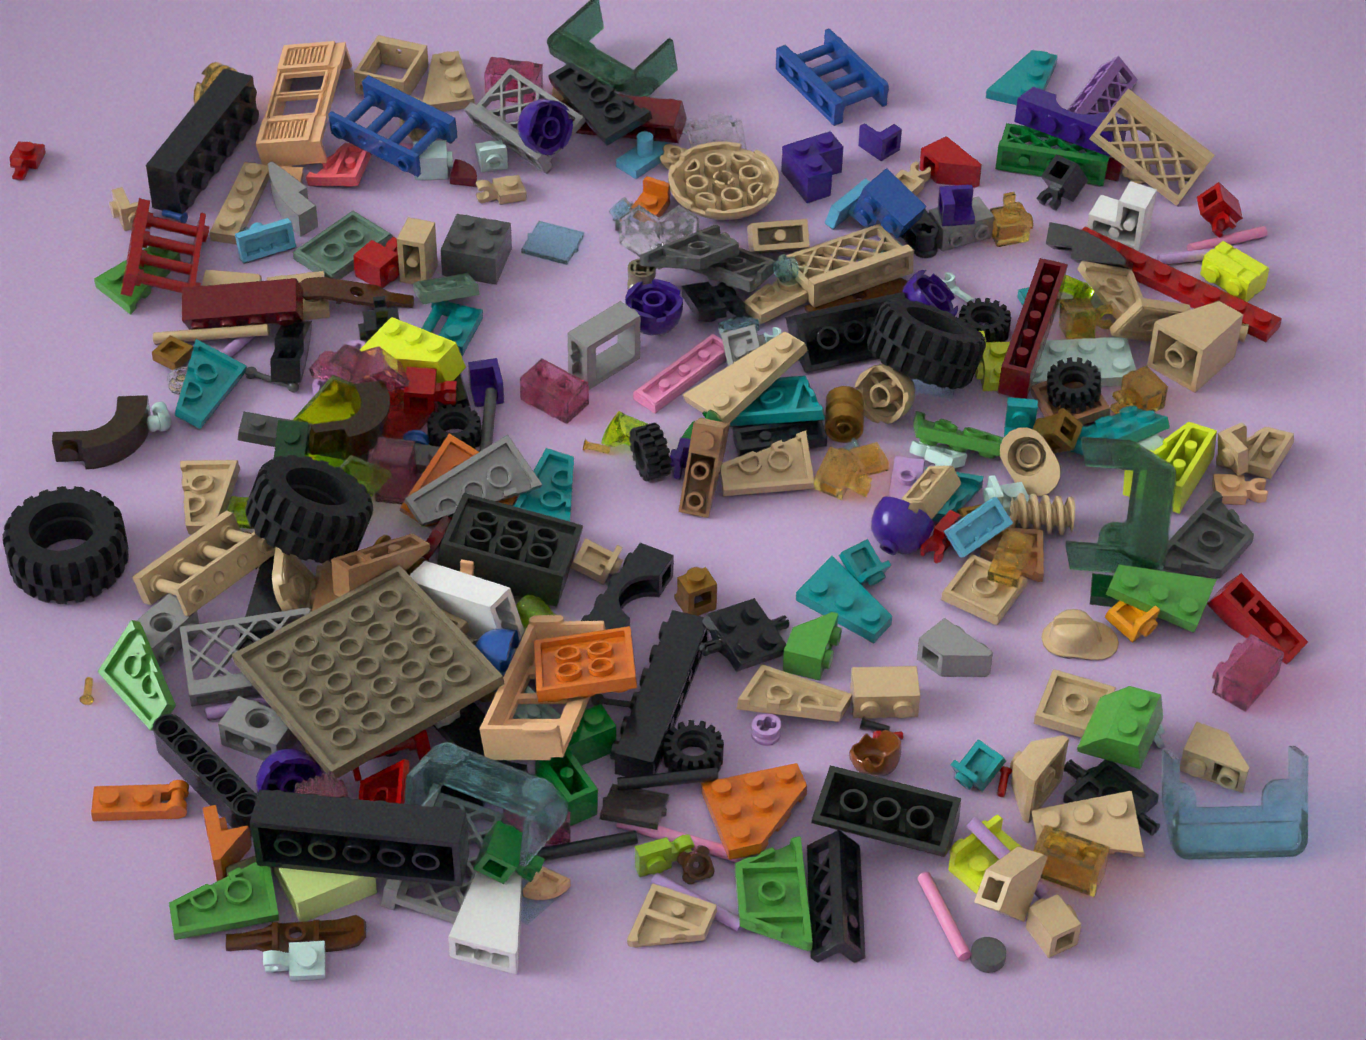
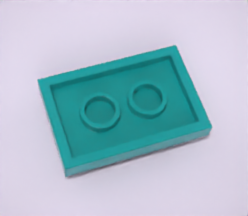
(1127, 425)

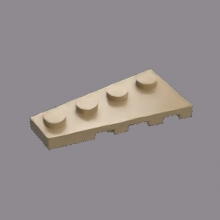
(778, 297)
(747, 378)

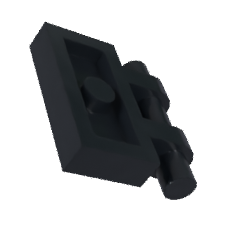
(711, 301)

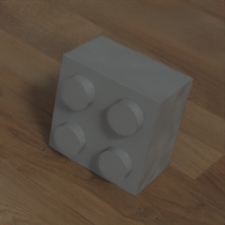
(476, 248)

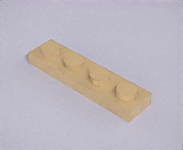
(240, 202)

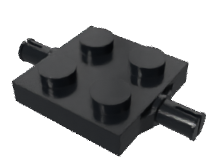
(744, 634)
(1112, 779)

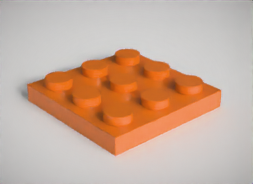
(584, 664)

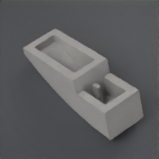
(292, 200)

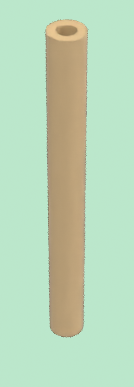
(214, 333)

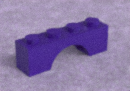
(1042, 112)

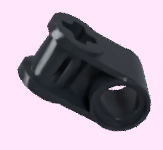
(922, 237)

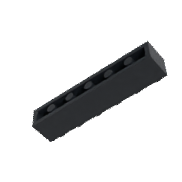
(661, 695)

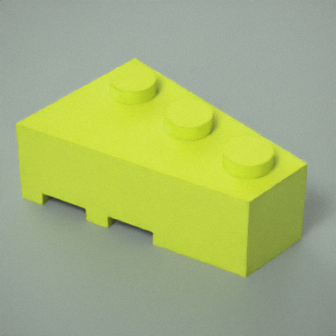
(418, 349)
(1190, 452)

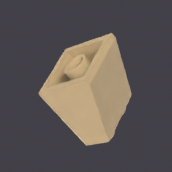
(1195, 344)

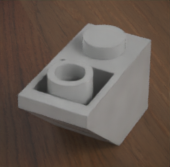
(953, 652)

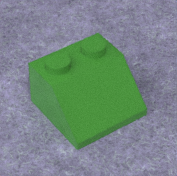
(1123, 726)

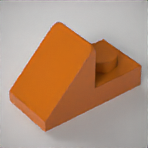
(225, 844)

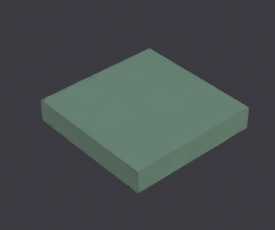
(446, 288)

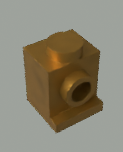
(1059, 430)
(693, 584)

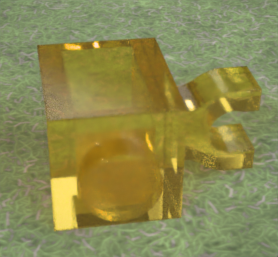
(1011, 222)
(1080, 317)
(1140, 389)
(839, 473)

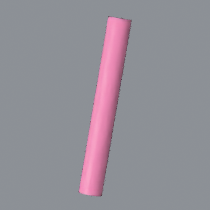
(1231, 239)
(944, 916)

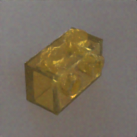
(1072, 860)

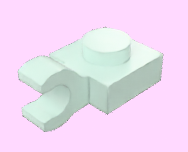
(303, 961)

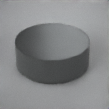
(988, 954)

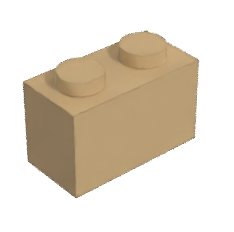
(778, 236)
(417, 250)
(885, 692)

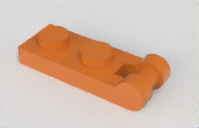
(140, 801)

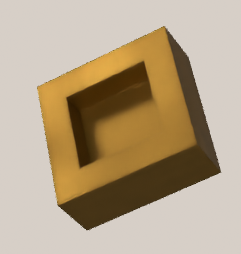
(172, 353)

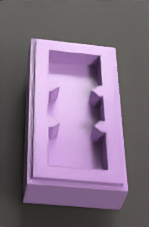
(904, 475)

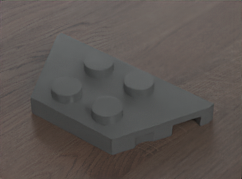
(693, 251)
(741, 271)
(1208, 540)

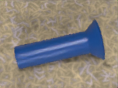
(182, 217)

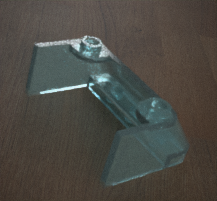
(492, 783)
(1261, 831)

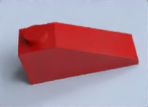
(1251, 613)

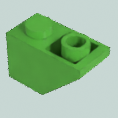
(810, 646)

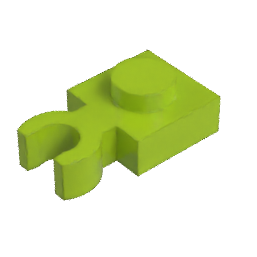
(659, 854)

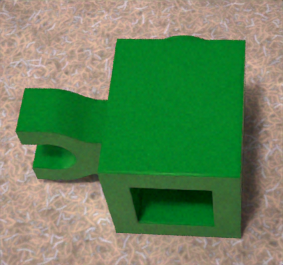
(501, 855)

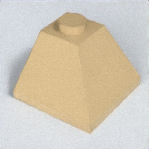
(1037, 773)

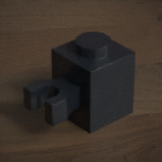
(1063, 180)
(376, 318)

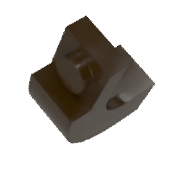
(359, 432)
(109, 442)

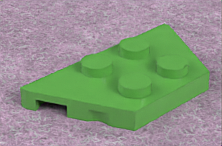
(774, 895)

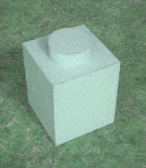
(435, 161)

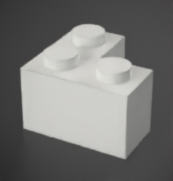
(1127, 218)

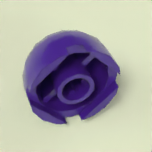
(545, 126)
(930, 291)
(657, 305)
(899, 527)
(285, 769)

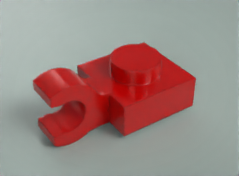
(26, 156)
(938, 541)

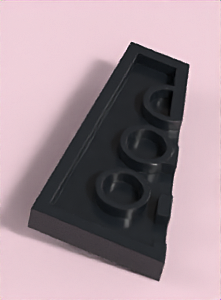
(601, 107)

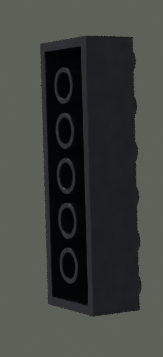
(202, 141)
(360, 837)

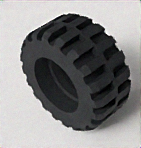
(926, 343)
(308, 508)
(70, 572)

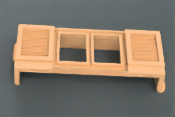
(299, 137)
(532, 738)

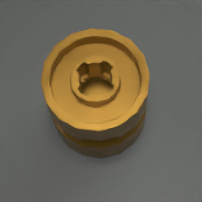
(844, 414)

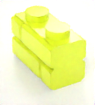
(1234, 271)

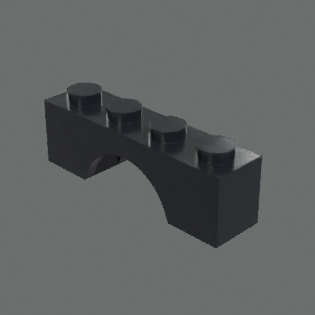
(642, 575)

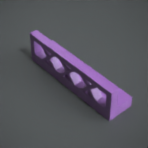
(1098, 85)

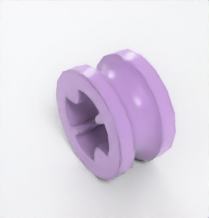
(767, 737)

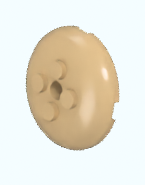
(723, 180)

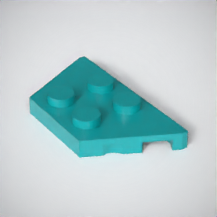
(783, 401)

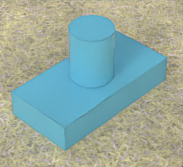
(641, 157)
(844, 206)
(265, 240)
(978, 527)

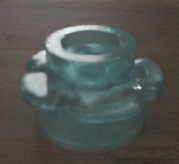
(620, 208)
(785, 268)

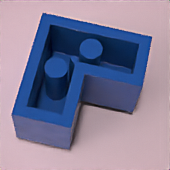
(889, 204)

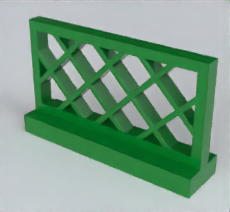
(1033, 159)

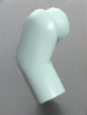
(160, 419)

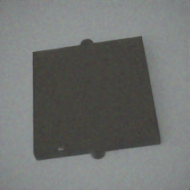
(634, 807)

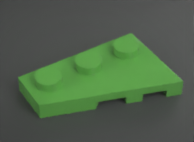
(231, 903)

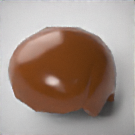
(876, 755)

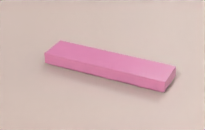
(681, 374)

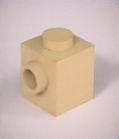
(1053, 925)

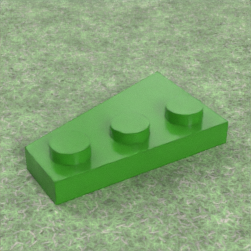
(111, 280)
(947, 433)
(1175, 594)
(137, 676)

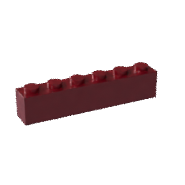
(1032, 329)

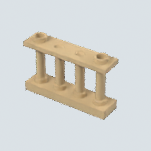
(203, 564)

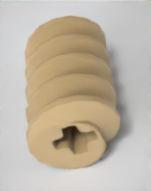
(1043, 513)

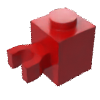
(1219, 208)
(377, 263)
(424, 391)

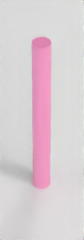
(716, 849)

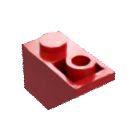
(950, 163)

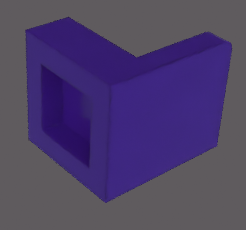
(882, 143)
(956, 205)
(485, 375)

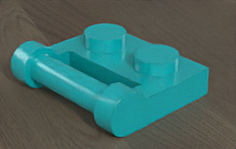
(460, 324)

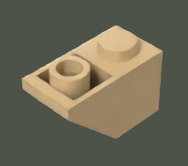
(1214, 757)
(1011, 883)

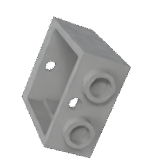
(586, 337)

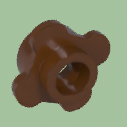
(705, 868)

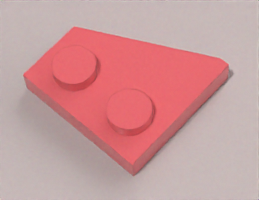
(342, 168)

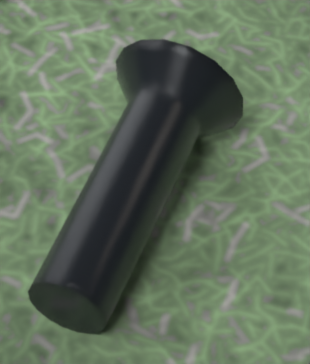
(873, 725)

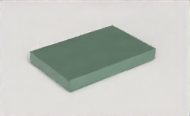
(335, 246)

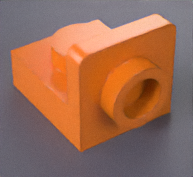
(654, 196)

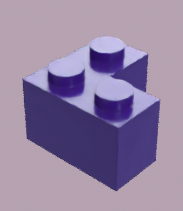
(811, 164)

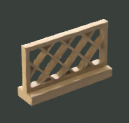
(1161, 134)
(851, 275)

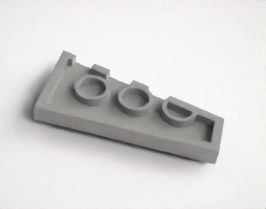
(490, 474)

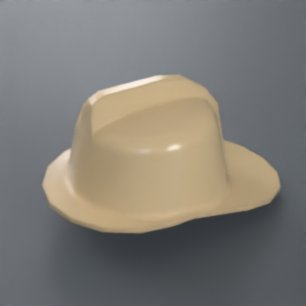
(1030, 461)
(1079, 636)

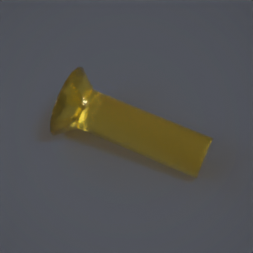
(596, 447)
(86, 698)

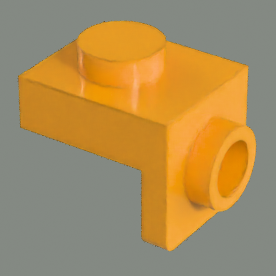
(1132, 621)

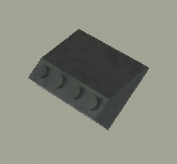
(511, 547)

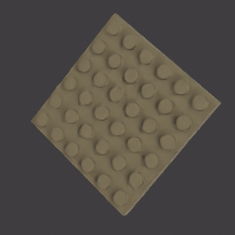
(367, 671)

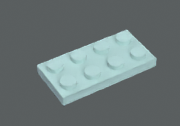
(1109, 354)

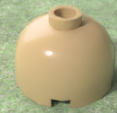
(885, 393)

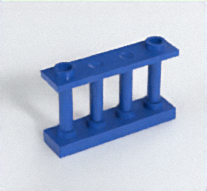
(822, 94)
(395, 104)

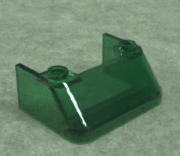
(572, 45)
(1145, 534)

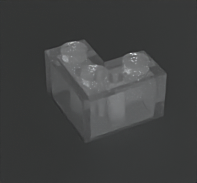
(644, 231)

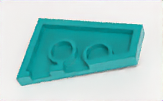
(1029, 72)
(207, 383)
(555, 494)
(839, 592)

